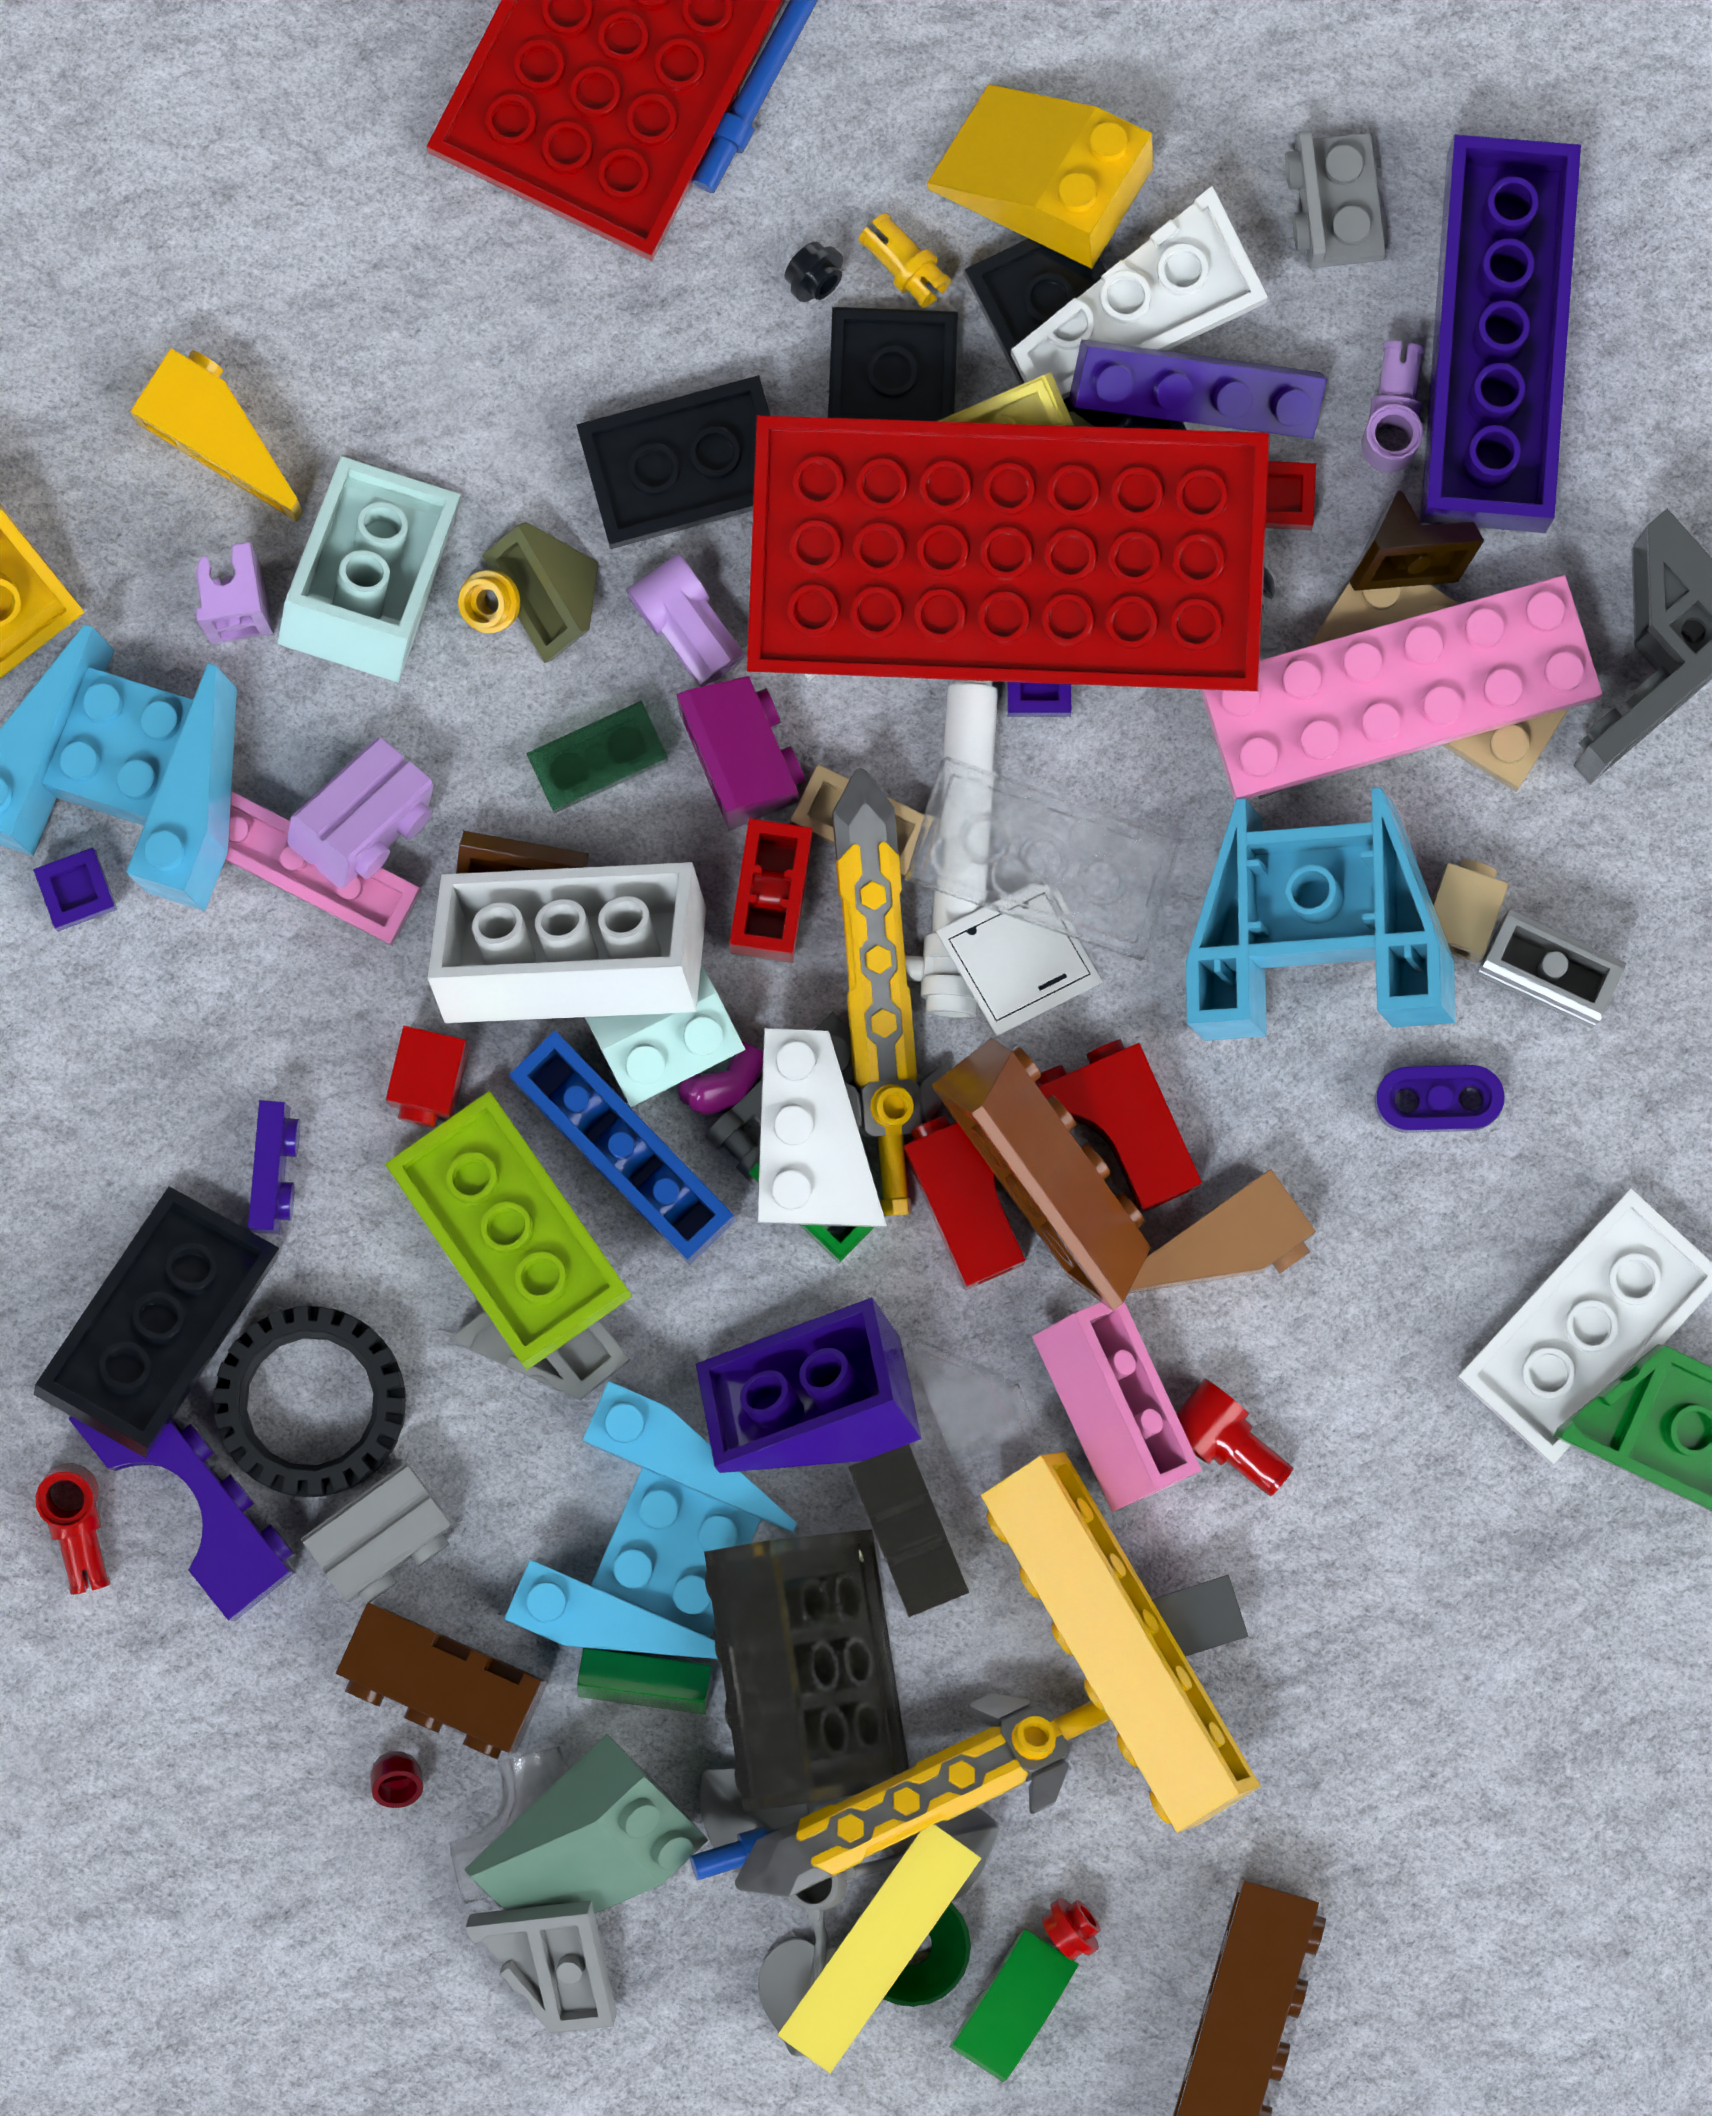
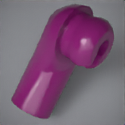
(723, 1089)

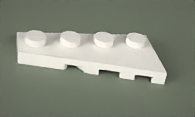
(1158, 297)

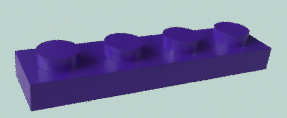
(1197, 389)

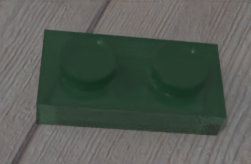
(597, 757)

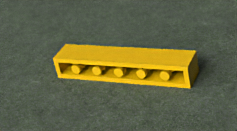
(1119, 1642)

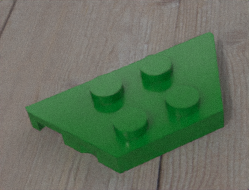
(1653, 1424)

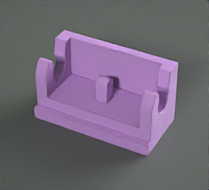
(239, 604)

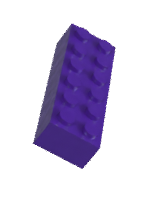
(1500, 333)

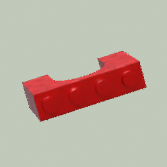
(1113, 1098)

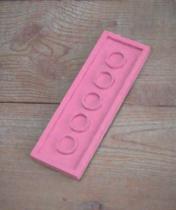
(1404, 688)

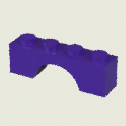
(235, 1557)

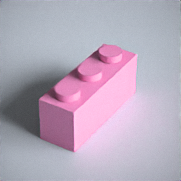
(1116, 1404)

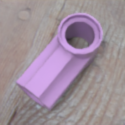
(678, 608)

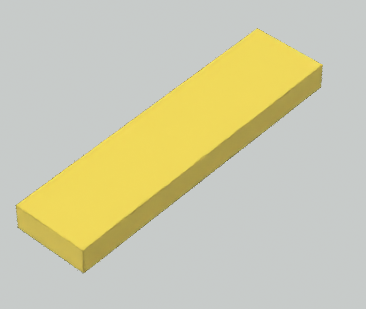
(879, 1947)

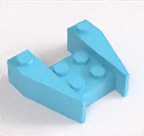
(127, 756)
(1315, 902)
(654, 1569)

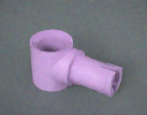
(1396, 407)

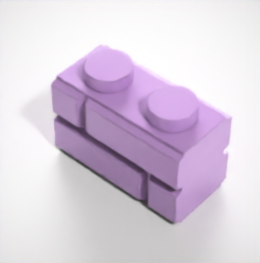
(361, 814)

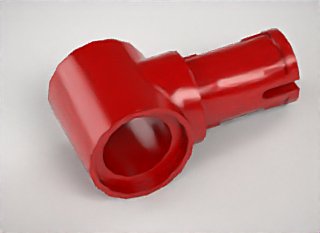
(1220, 1433)
(75, 1528)

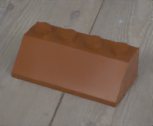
(1046, 1170)

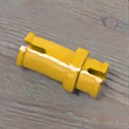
(905, 261)

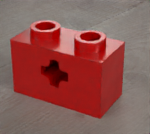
(771, 890)

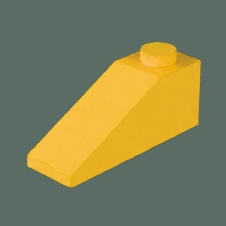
(201, 418)

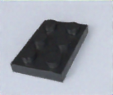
(675, 461)

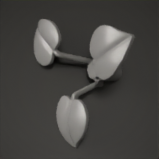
(797, 1963)

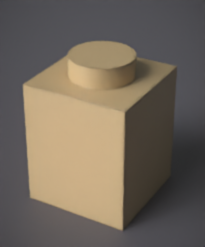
(1468, 906)

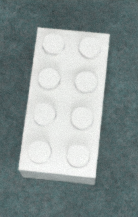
(568, 943)

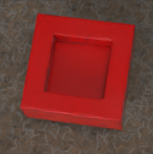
(1291, 495)

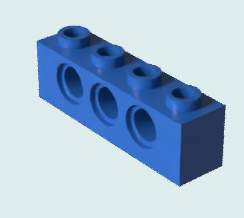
(622, 1147)

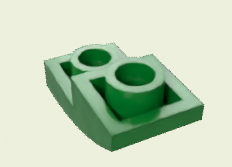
(1014, 2005)

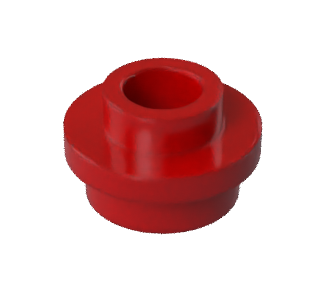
(1072, 1928)

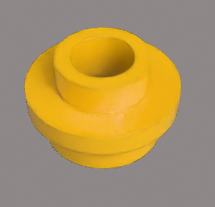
(473, 605)

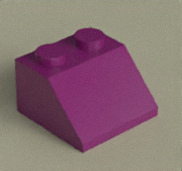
(738, 749)

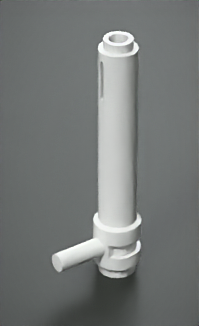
(971, 739)

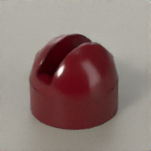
(396, 1780)

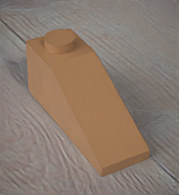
(1233, 1240)

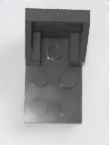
(1668, 600)

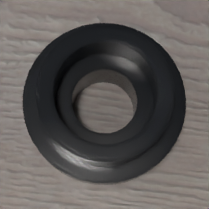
(814, 272)

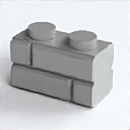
(1551, 969)
(379, 1534)

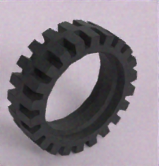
(256, 1345)

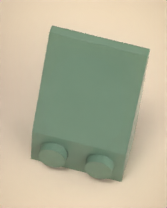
(589, 1837)

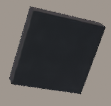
(892, 364)

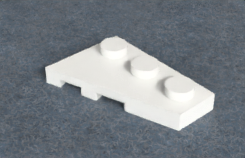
(809, 1138)

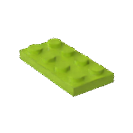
(508, 1230)

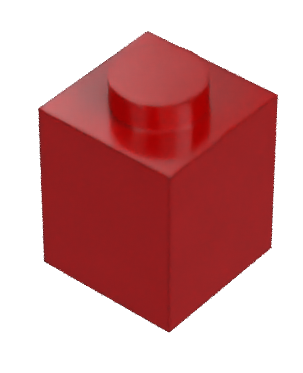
(427, 1076)

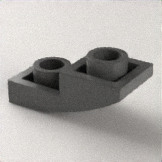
(1203, 1615)

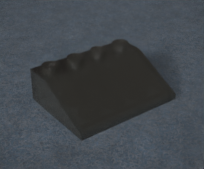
(806, 1668)

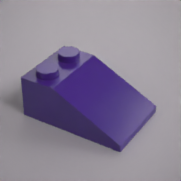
(810, 1394)

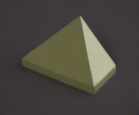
(552, 583)

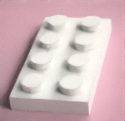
(1589, 1322)

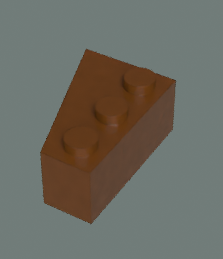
(440, 1681)

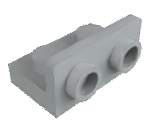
(1338, 199)

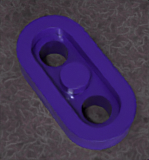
(1438, 1098)

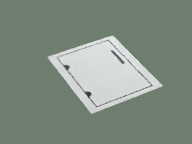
(1016, 966)

